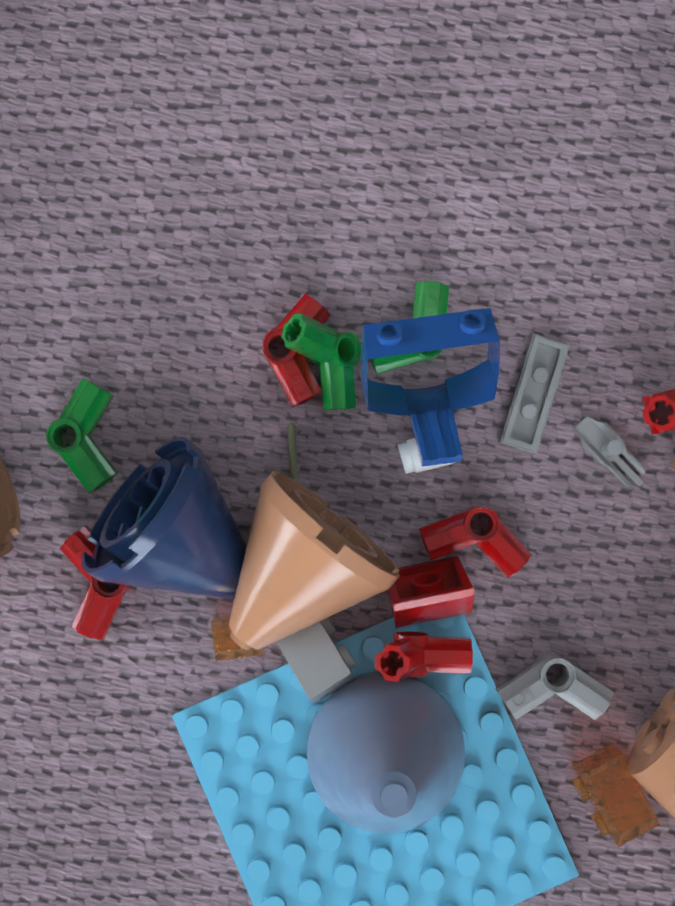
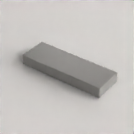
(534, 393)

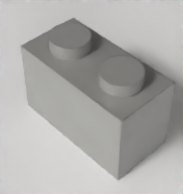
(317, 660)

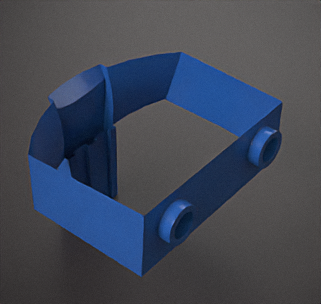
(433, 407)

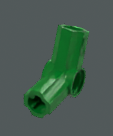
(429, 300)
(332, 352)
(84, 455)

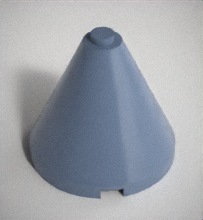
(385, 753)

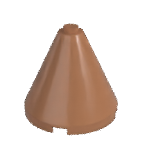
(301, 565)

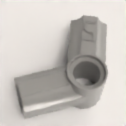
(575, 686)

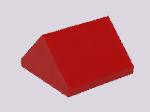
(430, 592)

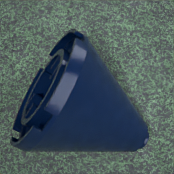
(169, 529)

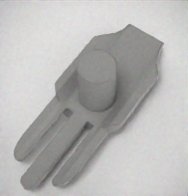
(606, 447)

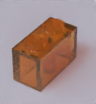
(615, 795)

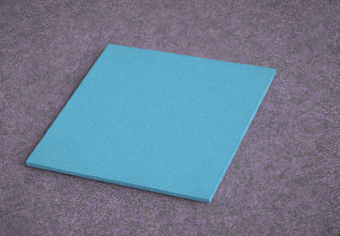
(481, 850)

